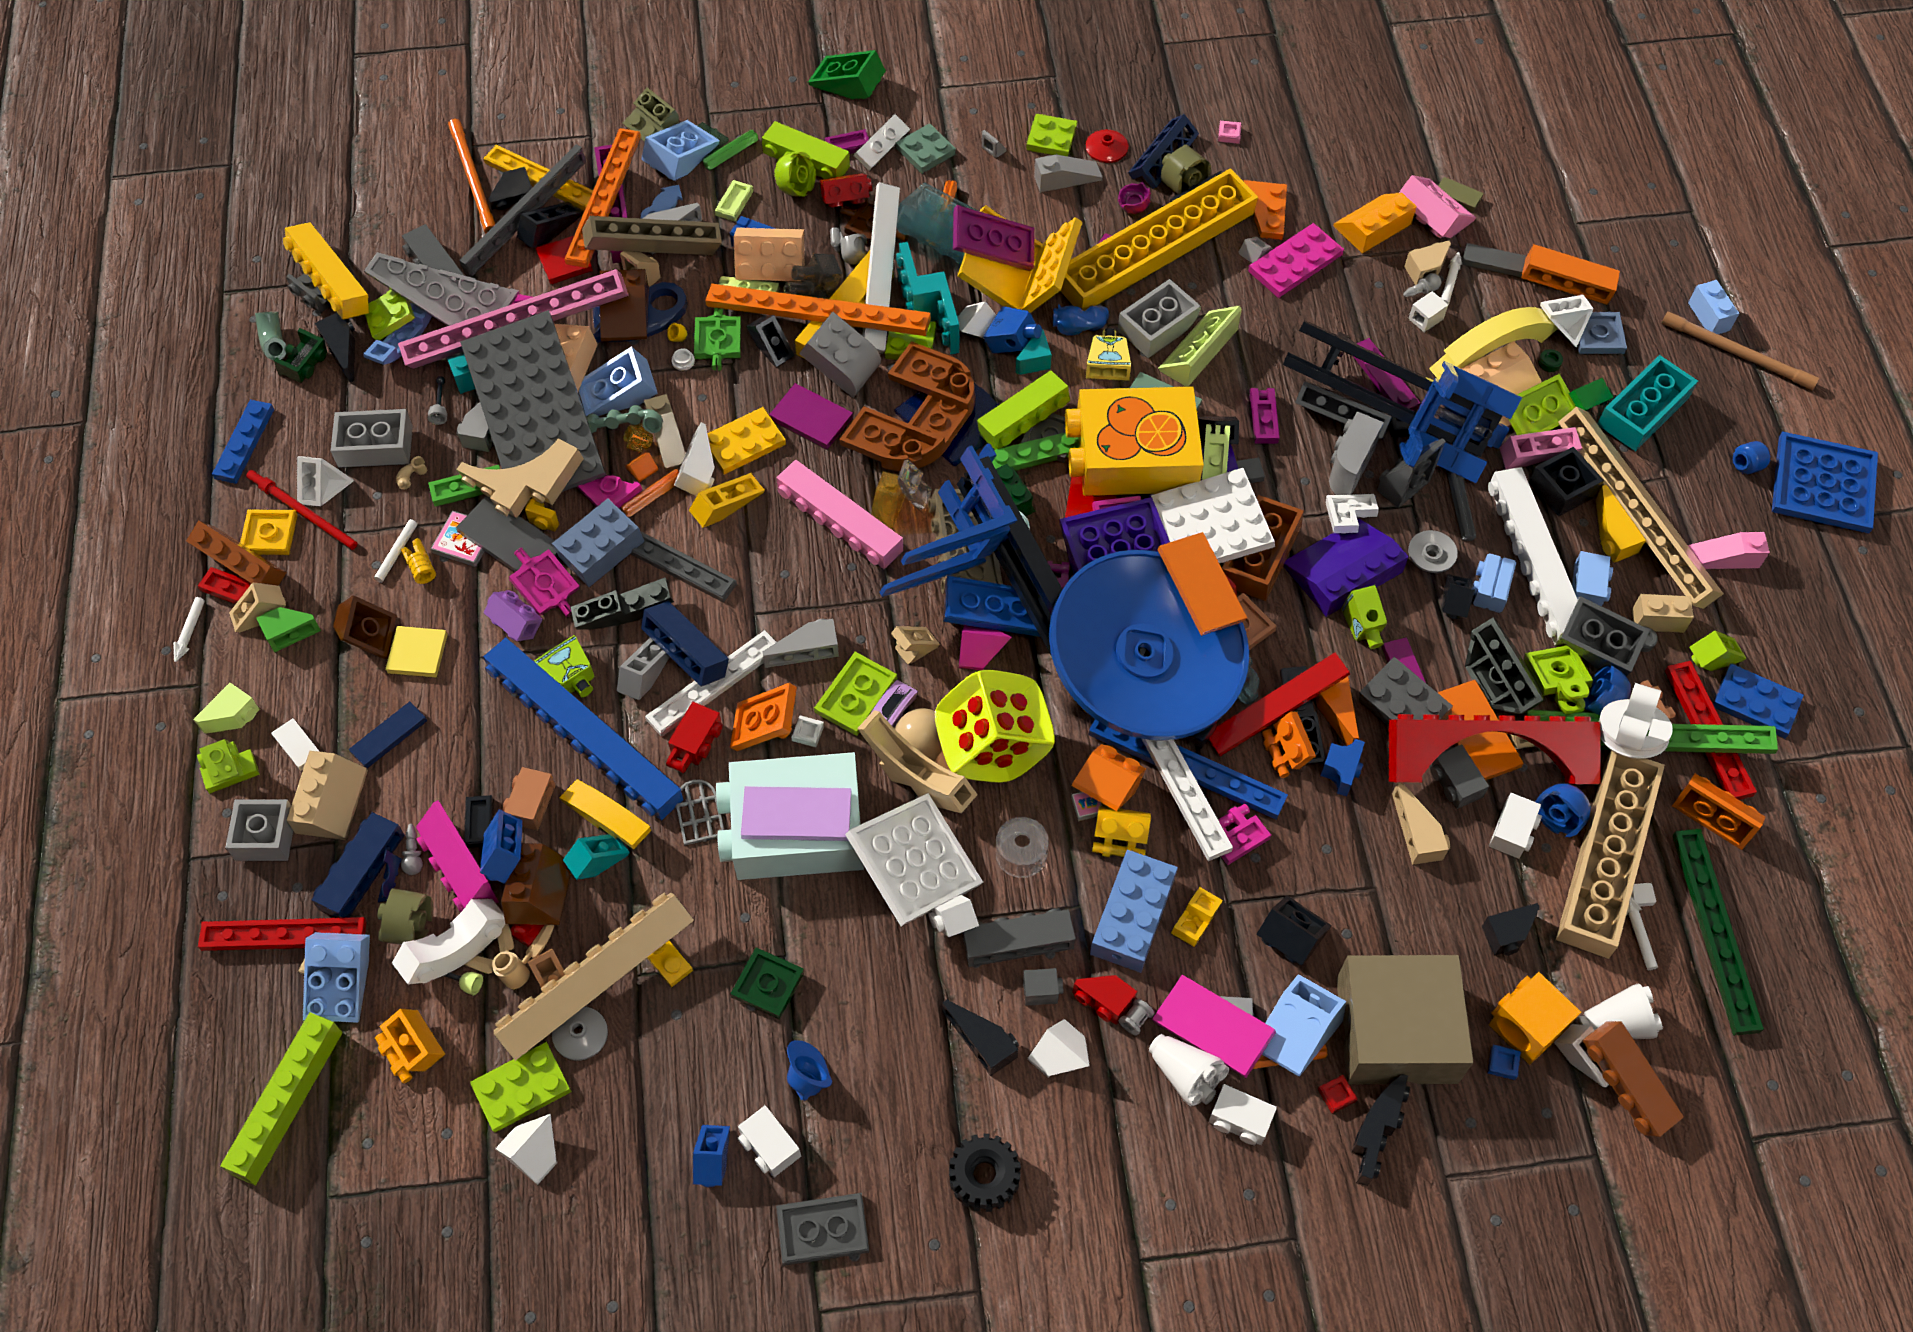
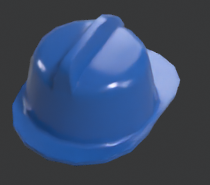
(807, 1069)

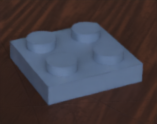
(1603, 334)

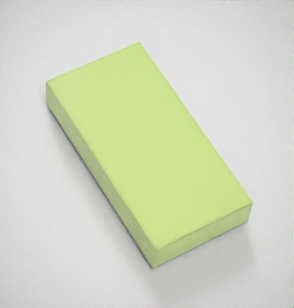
(734, 200)

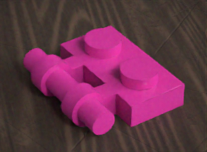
(1247, 834)

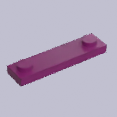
(1388, 384)

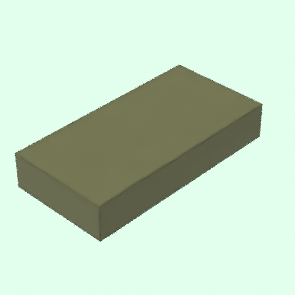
(1464, 195)

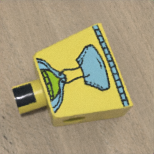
(1108, 357)

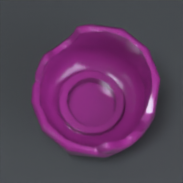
(1134, 198)

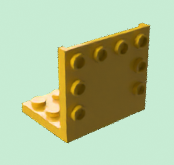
(1020, 287)

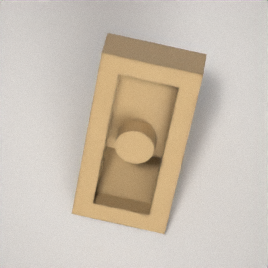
(914, 642)

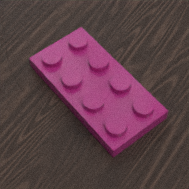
(1295, 260)

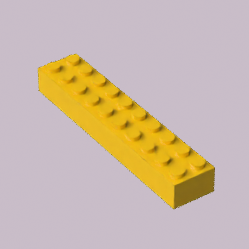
(1157, 239)

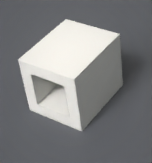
(1428, 311)

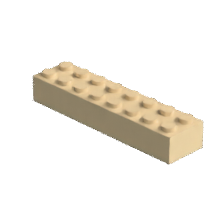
(1610, 854)

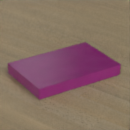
(811, 416)

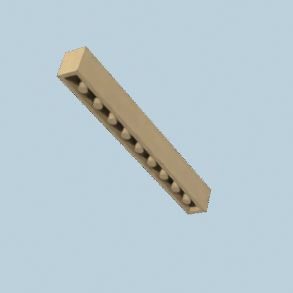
(1643, 510)

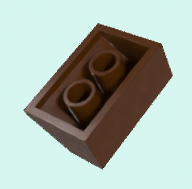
(536, 887)

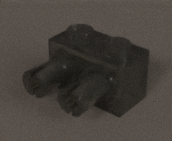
(817, 279)

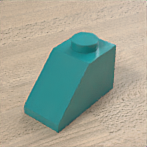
(461, 372)
(594, 855)

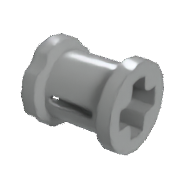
(1136, 1016)

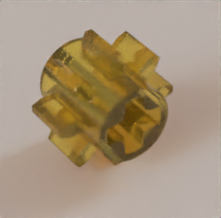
(637, 438)

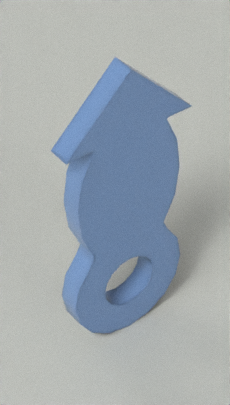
(665, 200)

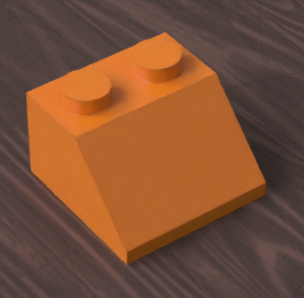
(1109, 777)

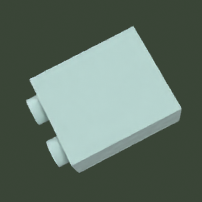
(786, 857)

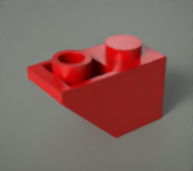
(1106, 994)

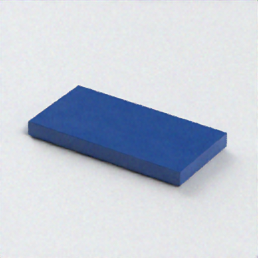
(985, 606)

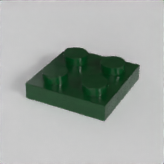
(767, 983)

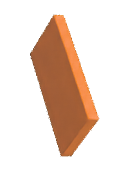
(1202, 583)
(1491, 750)

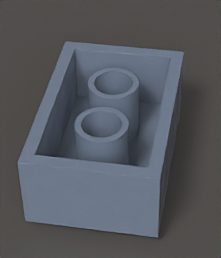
(598, 542)

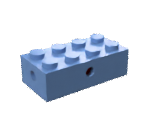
(1133, 911)

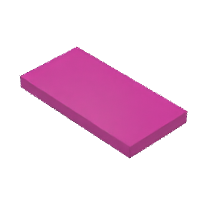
(1214, 1025)

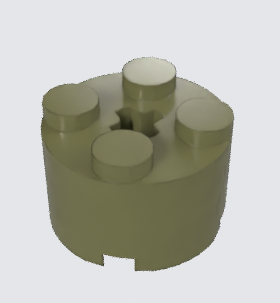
(1184, 169)
(404, 916)

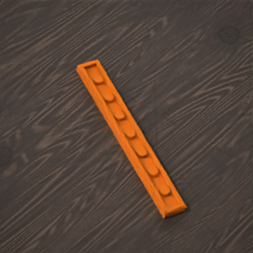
(604, 191)

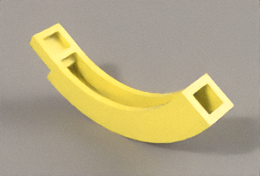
(1494, 333)

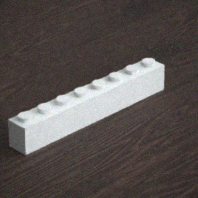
(1535, 549)

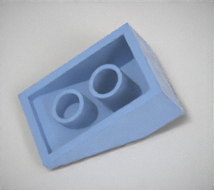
(678, 149)
(618, 384)

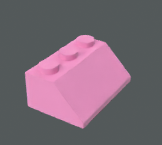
(1436, 207)

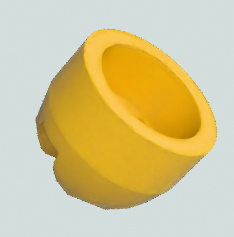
(676, 332)

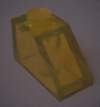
(888, 500)

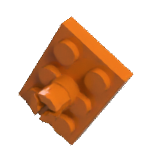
(763, 717)

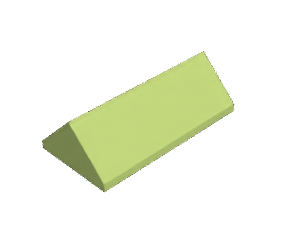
(1201, 345)

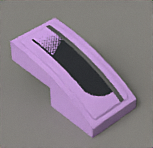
(895, 701)

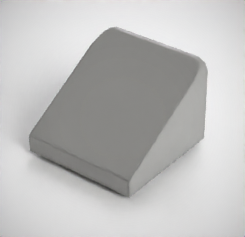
(992, 145)
(1254, 249)

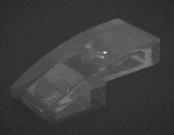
(912, 485)

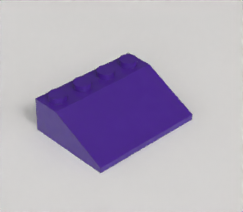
(1112, 530)
(1345, 564)

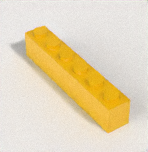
(326, 270)
(851, 290)

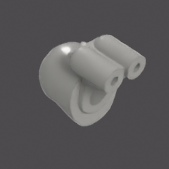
(850, 247)

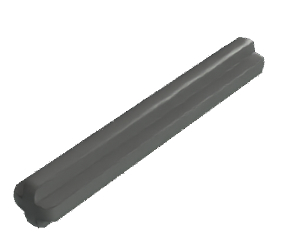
(1462, 506)

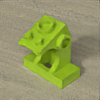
(225, 766)

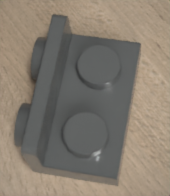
(307, 291)

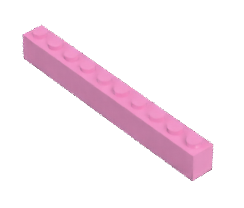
(559, 302)

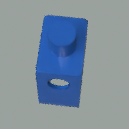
(1011, 330)

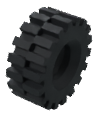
(984, 1151)

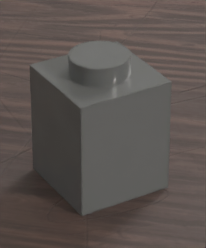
(1042, 986)

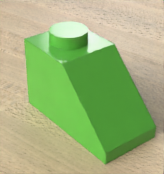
(286, 626)

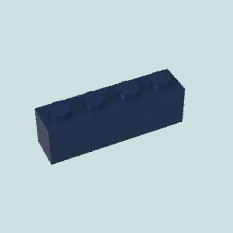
(684, 643)
(357, 867)

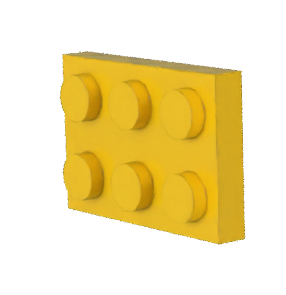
(744, 440)

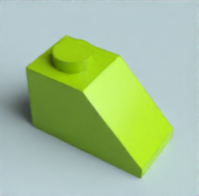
(1716, 651)

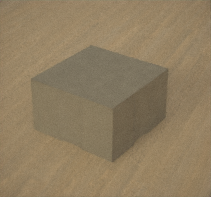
(1404, 1019)

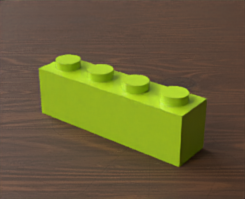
(826, 158)
(1023, 410)

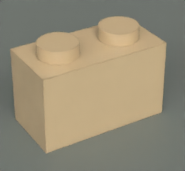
(1663, 612)

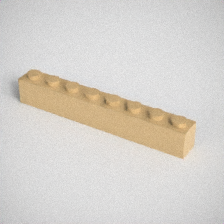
(592, 976)

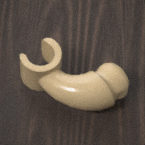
(404, 474)

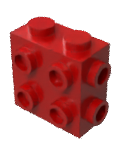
(845, 188)

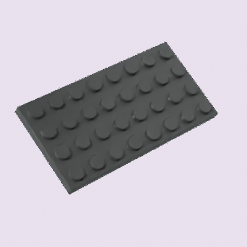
(530, 395)

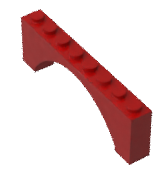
(1569, 744)

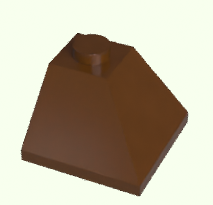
(365, 626)

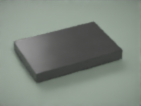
(822, 1229)

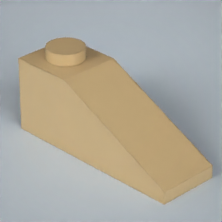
(1421, 830)

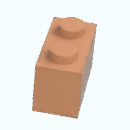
(530, 797)

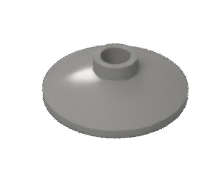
(1435, 544)
(585, 1044)

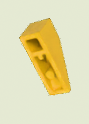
(724, 499)
(1617, 531)

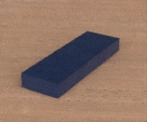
(387, 735)

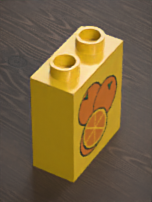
(1134, 440)

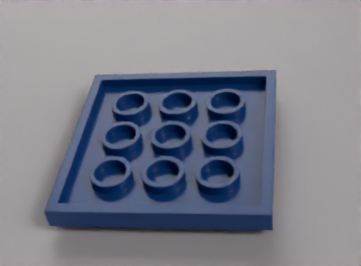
(1825, 482)

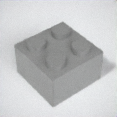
(259, 830)

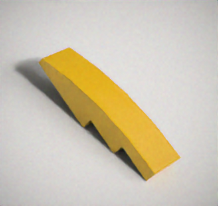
(605, 813)

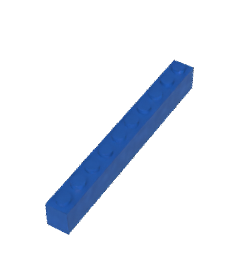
(584, 729)

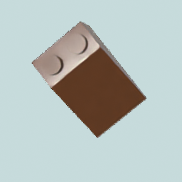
(627, 316)

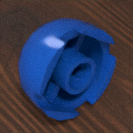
(1607, 686)
(1564, 809)

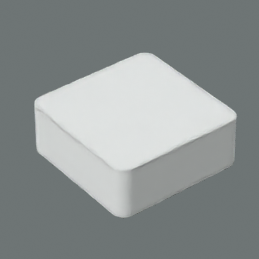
(1643, 894)

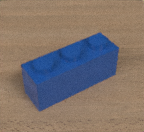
(501, 847)

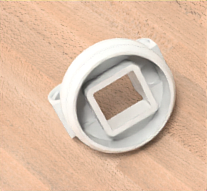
(1628, 721)

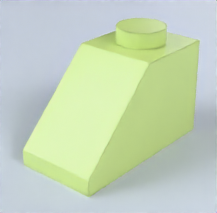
(227, 711)

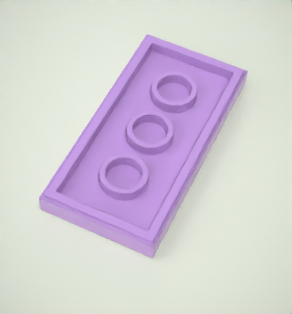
(796, 813)

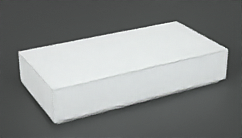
(294, 742)

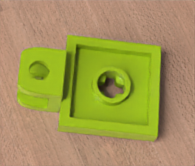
(1567, 685)

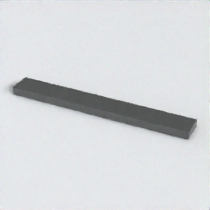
(532, 200)

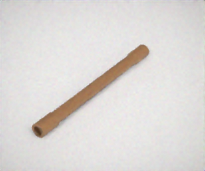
(1796, 375)

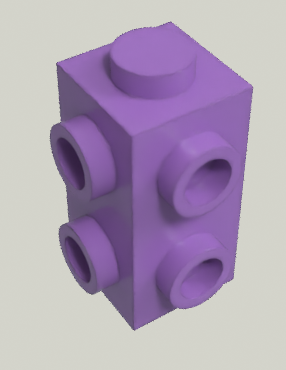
(512, 615)

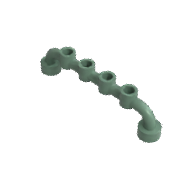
(651, 423)

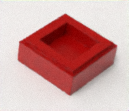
(1337, 1094)

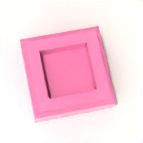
(1229, 132)

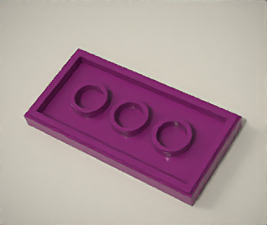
(993, 238)

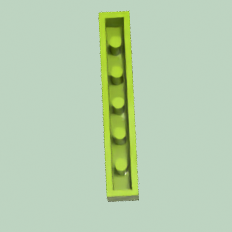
(281, 1099)

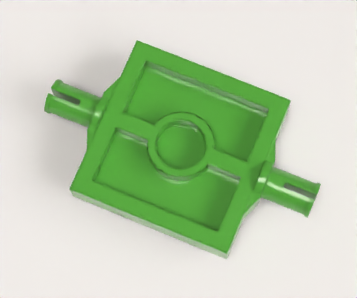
(717, 338)

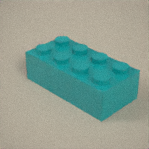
(1647, 403)

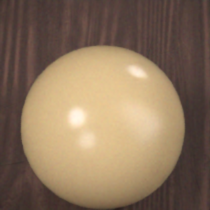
(921, 732)

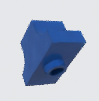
(1343, 765)

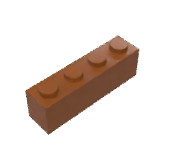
(234, 555)
(1632, 1079)

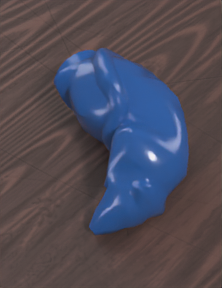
(1073, 320)

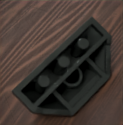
(1501, 670)

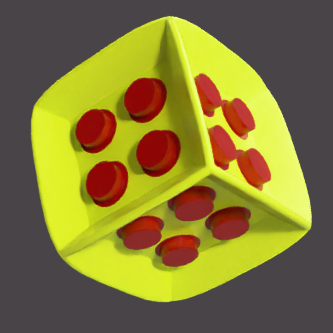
(994, 726)

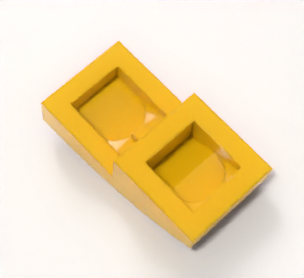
(1196, 916)

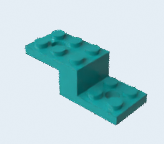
(928, 294)

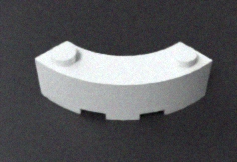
(436, 956)

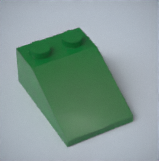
(849, 74)

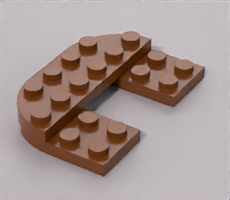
(935, 422)

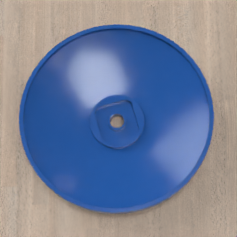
(1131, 604)

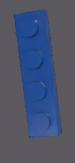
(243, 441)

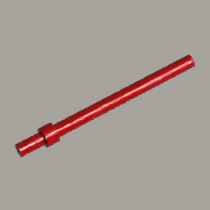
(269, 487)

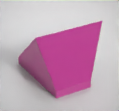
(980, 646)

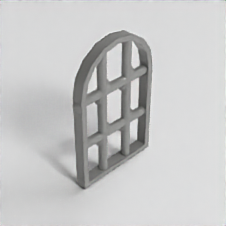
(708, 819)

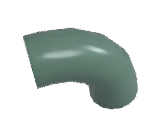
(270, 335)

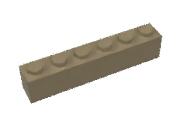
(651, 235)

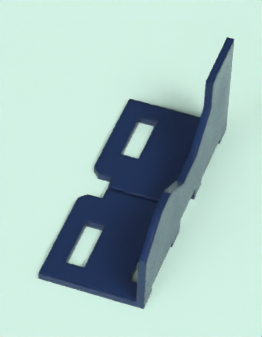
(392, 866)

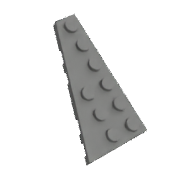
(439, 292)

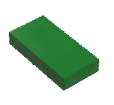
(1591, 395)

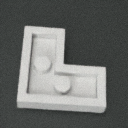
(1346, 508)

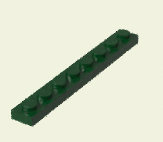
(1717, 933)

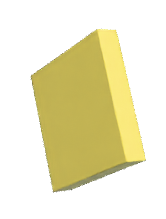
(416, 651)

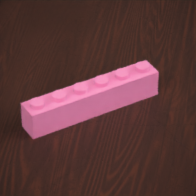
(839, 514)

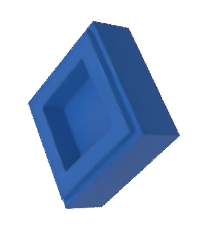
(1504, 1062)

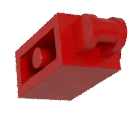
(693, 737)

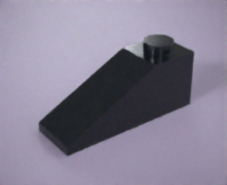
(544, 224)
(339, 341)
(985, 1039)

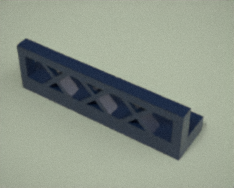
(1172, 132)

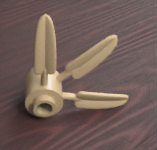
(507, 964)

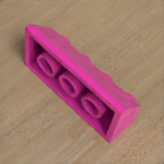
(452, 858)

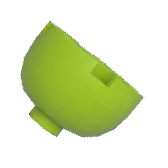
(795, 174)

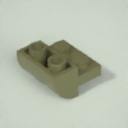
(651, 115)

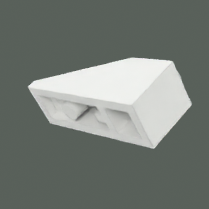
(697, 464)

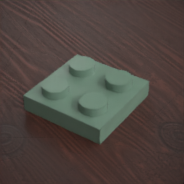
(925, 148)

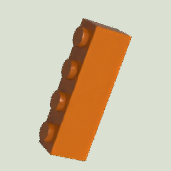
(1570, 274)

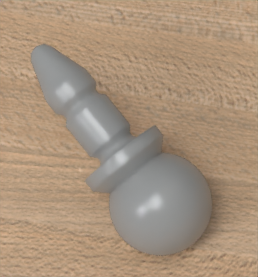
(1429, 283)
(411, 863)

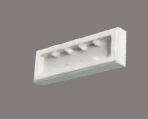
(881, 142)

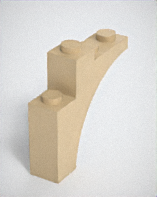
(539, 478)
(911, 767)

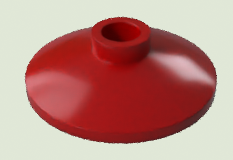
(1106, 146)

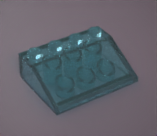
(929, 219)

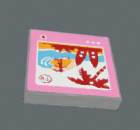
(454, 545)

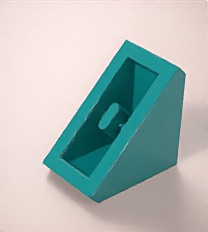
(1035, 356)

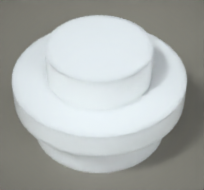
(683, 359)

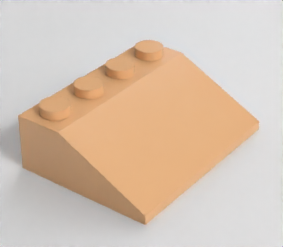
(1507, 368)

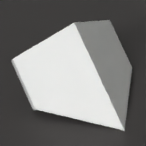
(1569, 315)
(976, 319)
(318, 481)
(1060, 1050)
(531, 1148)

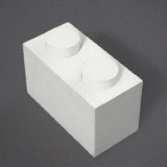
(1515, 826)
(954, 916)
(1242, 1115)
(769, 1142)

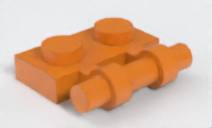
(1294, 742)

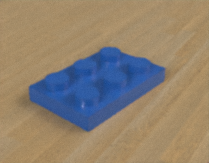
(1757, 700)

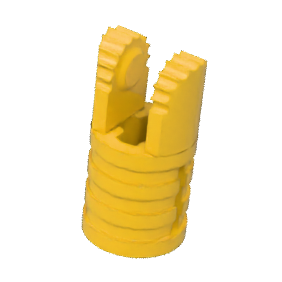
(419, 563)

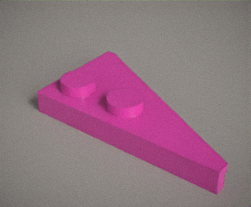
(610, 487)

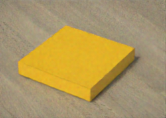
(269, 531)

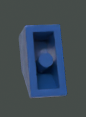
(711, 1155)

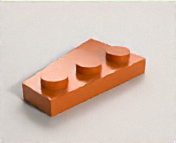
(1270, 208)

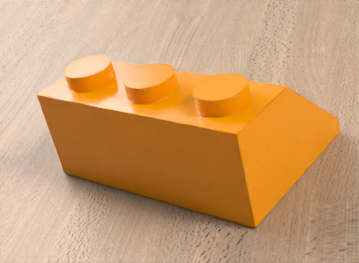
(1377, 221)

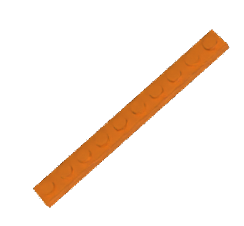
(818, 309)

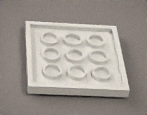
(1222, 510)
(914, 859)

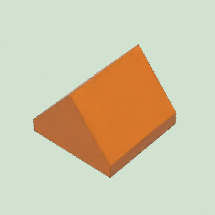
(642, 467)

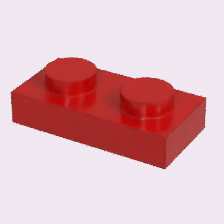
(223, 585)

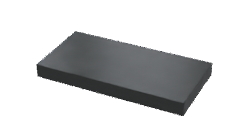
(503, 535)

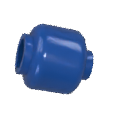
(1751, 457)

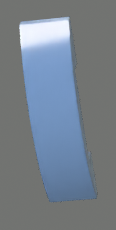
(389, 350)

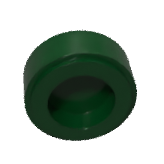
(1550, 360)

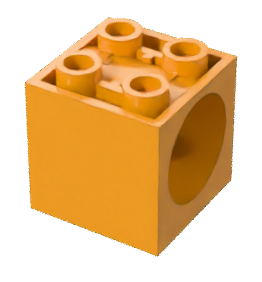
(1533, 1016)

